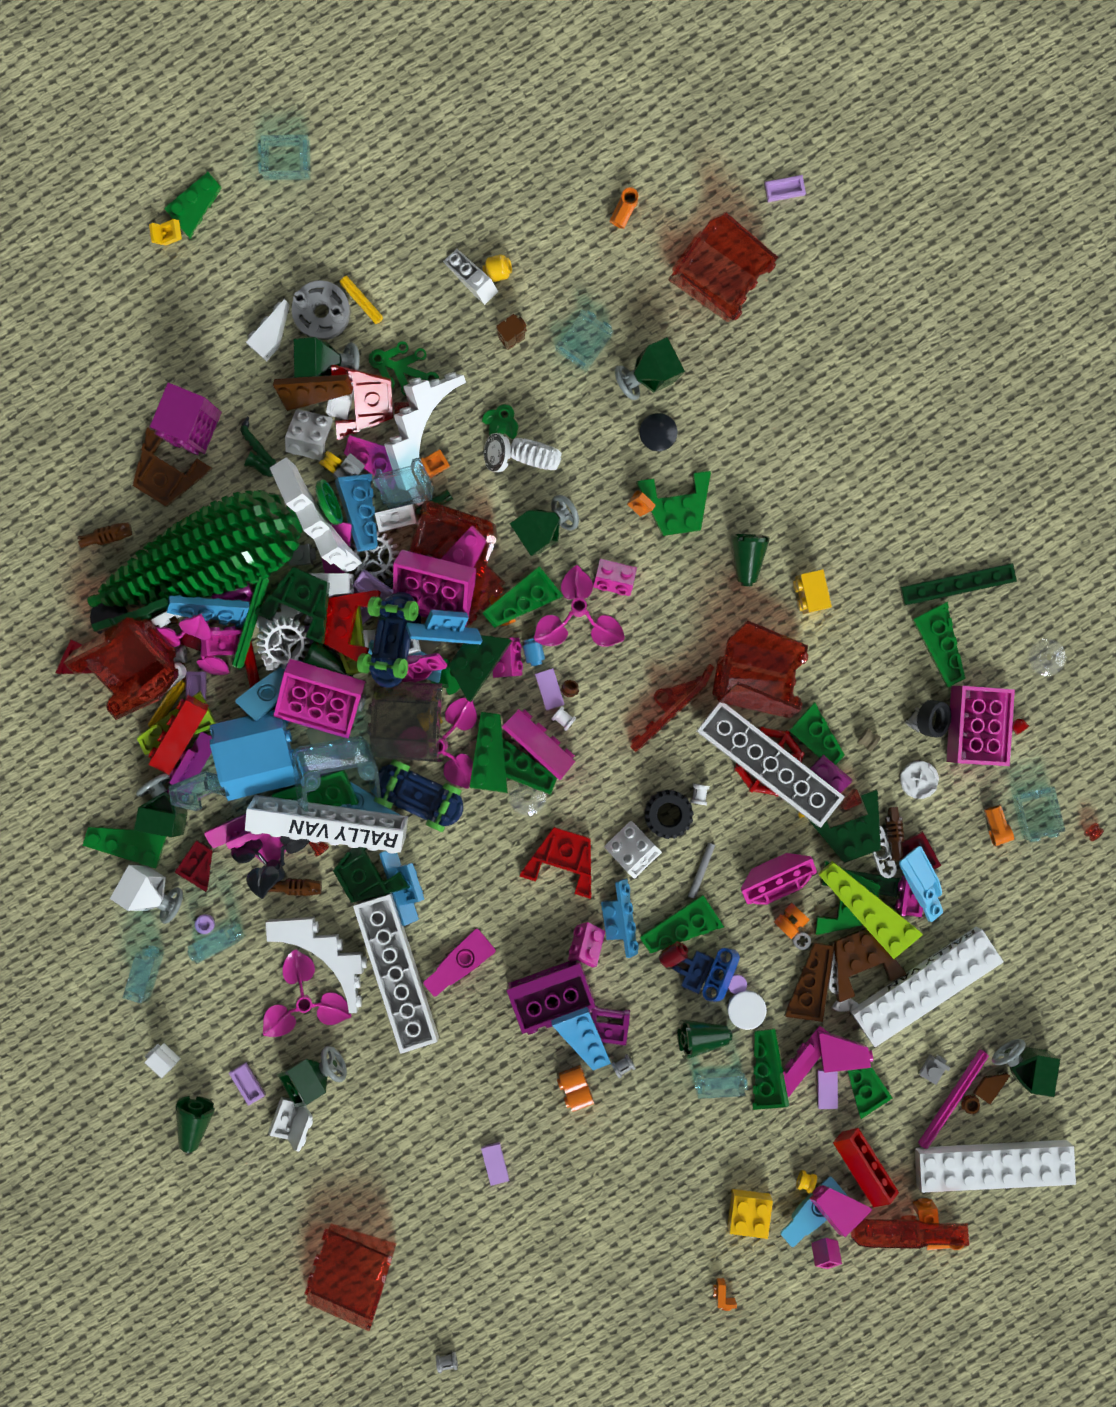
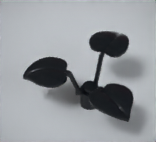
(263, 879)

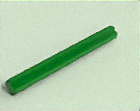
(250, 623)

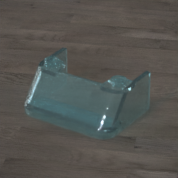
(333, 756)

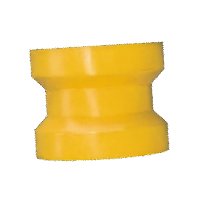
(330, 462)
(806, 1181)

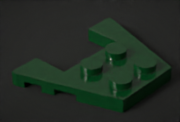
(304, 594)
(144, 613)
(856, 836)
(361, 879)

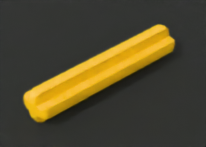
(361, 300)
(168, 702)

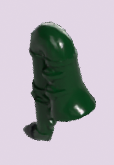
(261, 461)

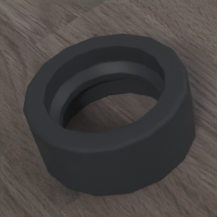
(925, 716)

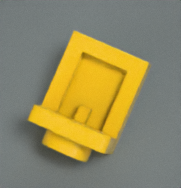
(166, 232)

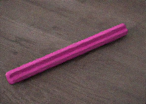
(953, 1099)

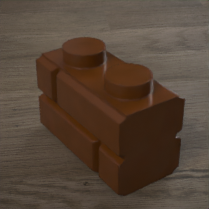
(511, 331)

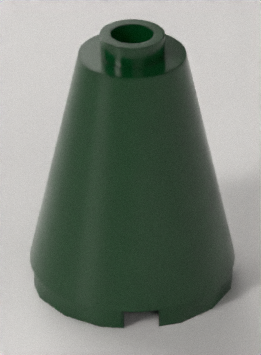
(748, 556)
(323, 657)
(701, 1037)
(192, 1121)

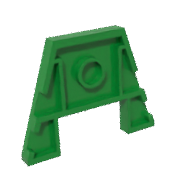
(678, 513)
(845, 918)

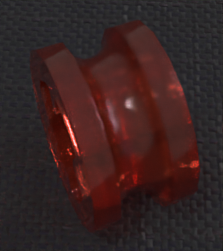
(1094, 832)

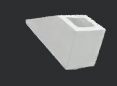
(471, 276)
(268, 336)

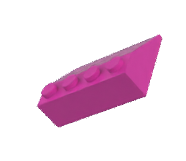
(434, 582)
(318, 698)
(980, 725)
(539, 744)

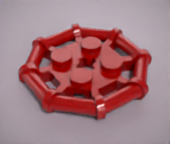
(785, 737)

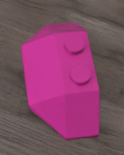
(777, 878)

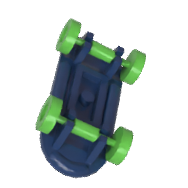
(391, 639)
(419, 795)

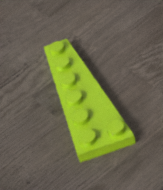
(880, 919)

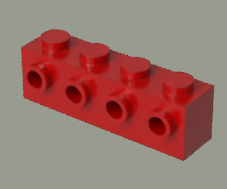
(178, 734)
(866, 1167)

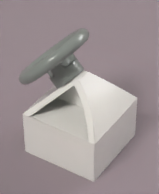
(143, 890)

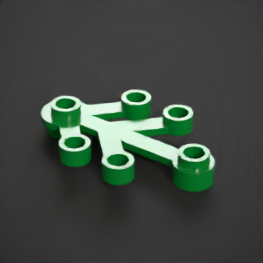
(401, 366)

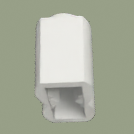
(161, 1059)

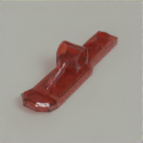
(678, 698)
(908, 1233)

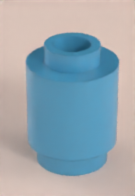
(533, 652)

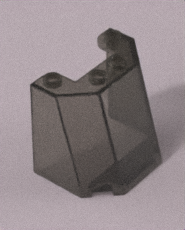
(406, 721)

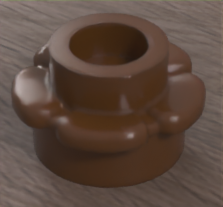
(569, 688)
(975, 1104)

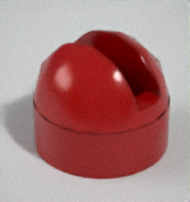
(1019, 726)

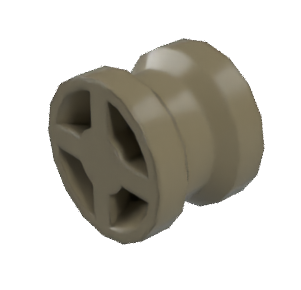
(869, 739)

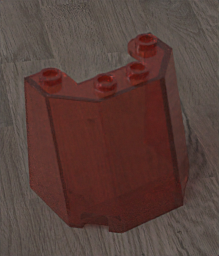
(722, 266)
(130, 662)
(760, 671)
(349, 1275)

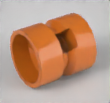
(786, 925)

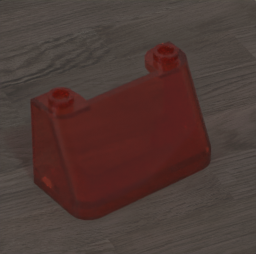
(439, 523)

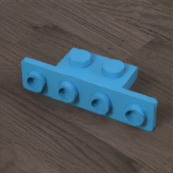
(445, 627)
(405, 898)
(619, 919)

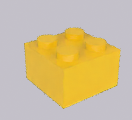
(812, 592)
(750, 1213)

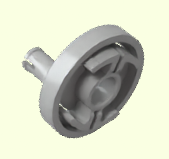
(306, 303)

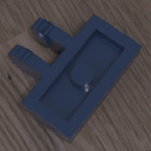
(696, 972)

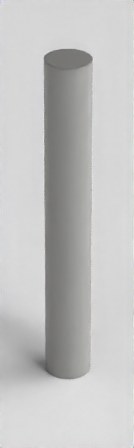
(701, 870)

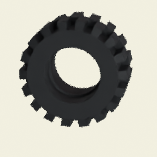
(683, 822)

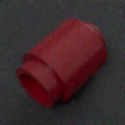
(673, 954)

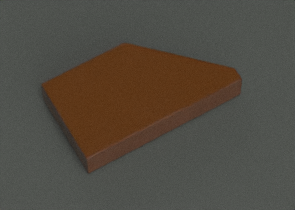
(991, 1086)

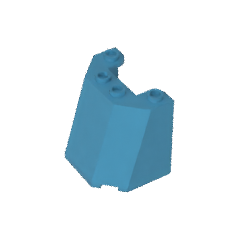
(252, 755)

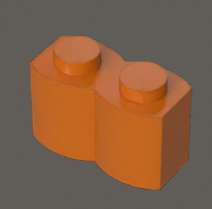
(576, 1088)

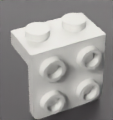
(308, 434)
(291, 1123)

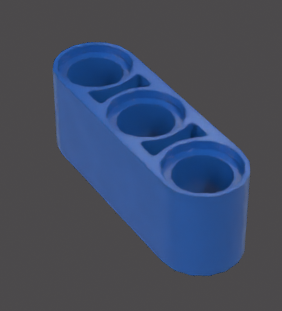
(713, 980)

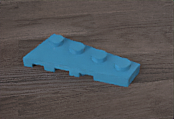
(358, 506)
(216, 609)
(583, 1037)

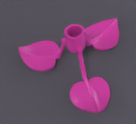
(578, 586)
(197, 627)
(464, 716)
(331, 1010)

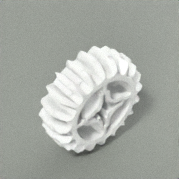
(535, 454)
(380, 549)
(276, 643)

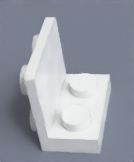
(632, 849)

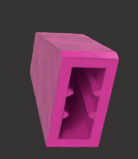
(842, 1054)
(839, 1209)

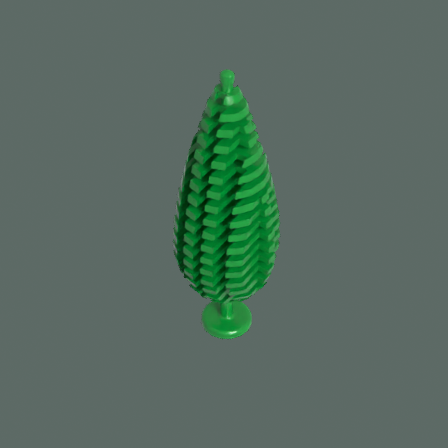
(214, 549)

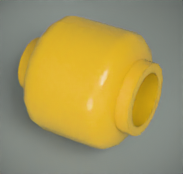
(497, 267)

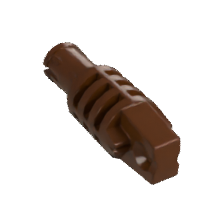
(106, 535)
(895, 833)
(298, 887)

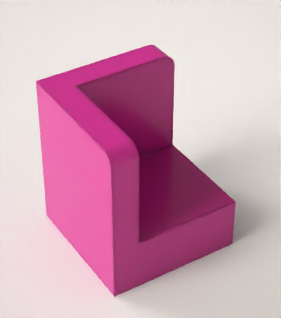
(826, 1253)

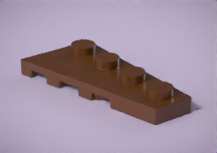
(311, 390)
(812, 986)

